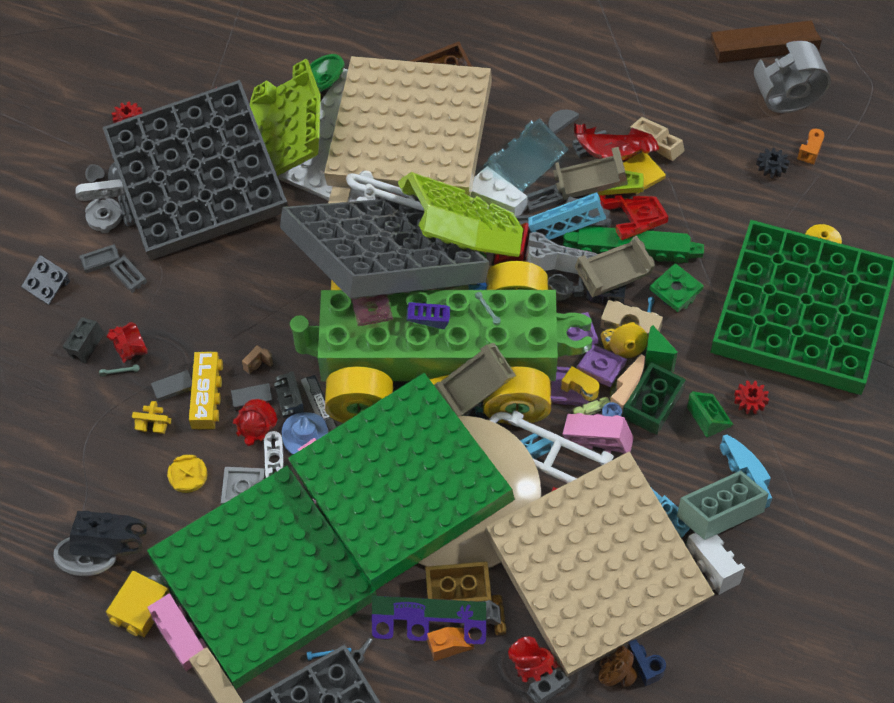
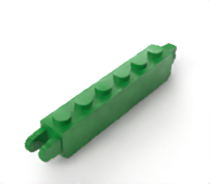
(659, 245)

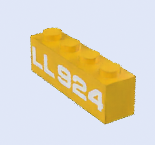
(205, 390)

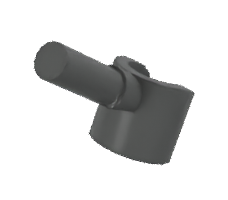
(579, 290)
(362, 650)

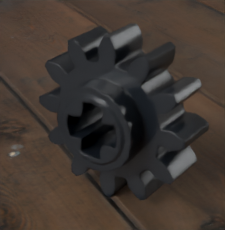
(772, 162)

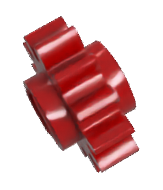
(126, 111)
(751, 397)

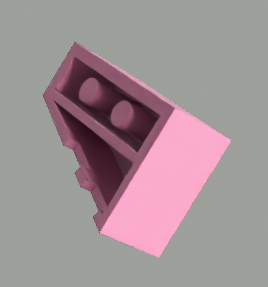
(599, 431)
(176, 630)

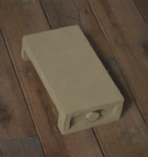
(591, 176)
(615, 267)
(475, 380)

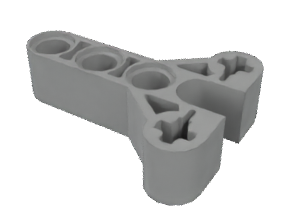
(552, 256)

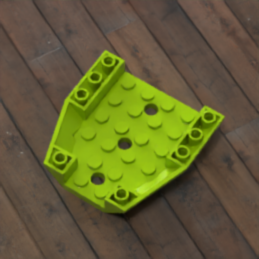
(289, 118)
(463, 219)

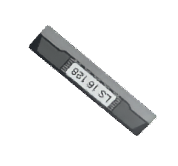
(317, 400)

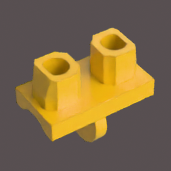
(142, 419)

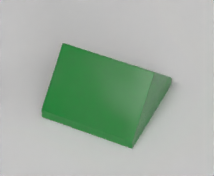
(660, 351)
(708, 413)

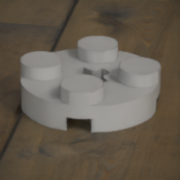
(105, 223)

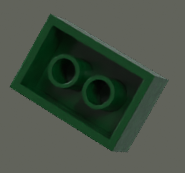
(654, 398)

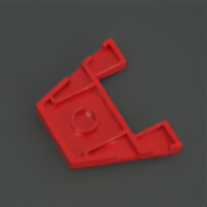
(642, 211)

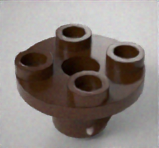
(618, 668)

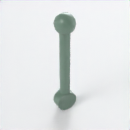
(496, 320)
(103, 372)

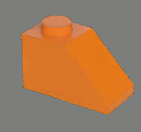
(447, 642)

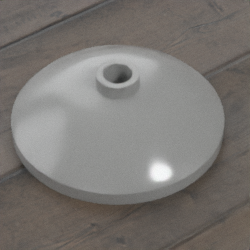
(78, 564)

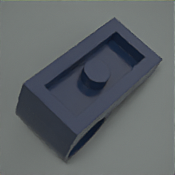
(643, 664)

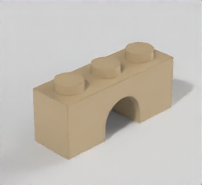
(618, 314)

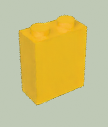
(132, 603)

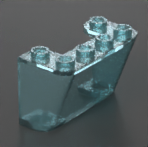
(528, 156)

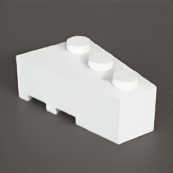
(497, 190)
(715, 562)

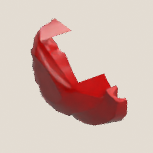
(628, 145)

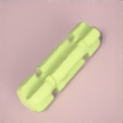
(592, 407)

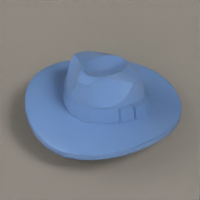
(301, 429)

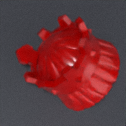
(127, 341)
(255, 420)
(531, 659)

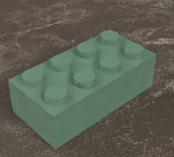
(722, 505)

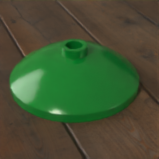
(327, 70)

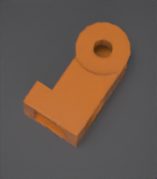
(809, 152)

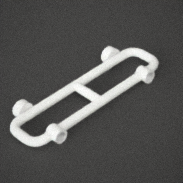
(367, 182)
(517, 420)

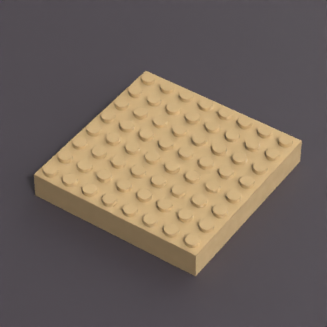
(409, 120)
(598, 563)

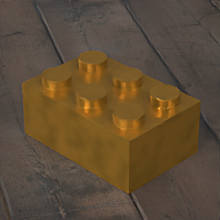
(459, 582)

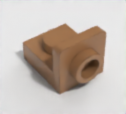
(255, 358)

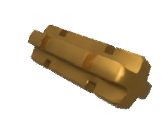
(500, 629)

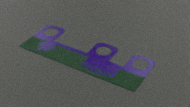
(424, 610)

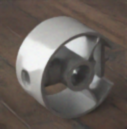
(794, 79)

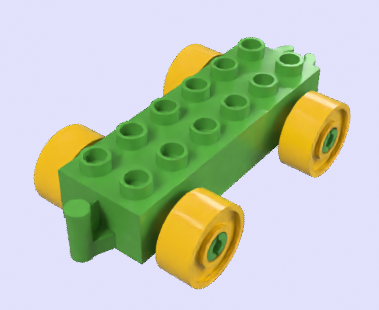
(366, 359)

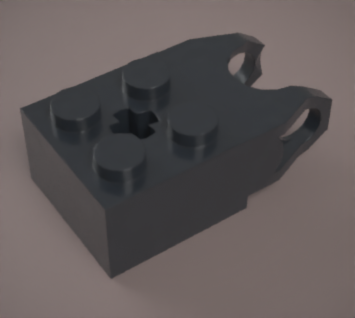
(105, 534)

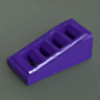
(436, 309)

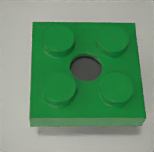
(676, 288)

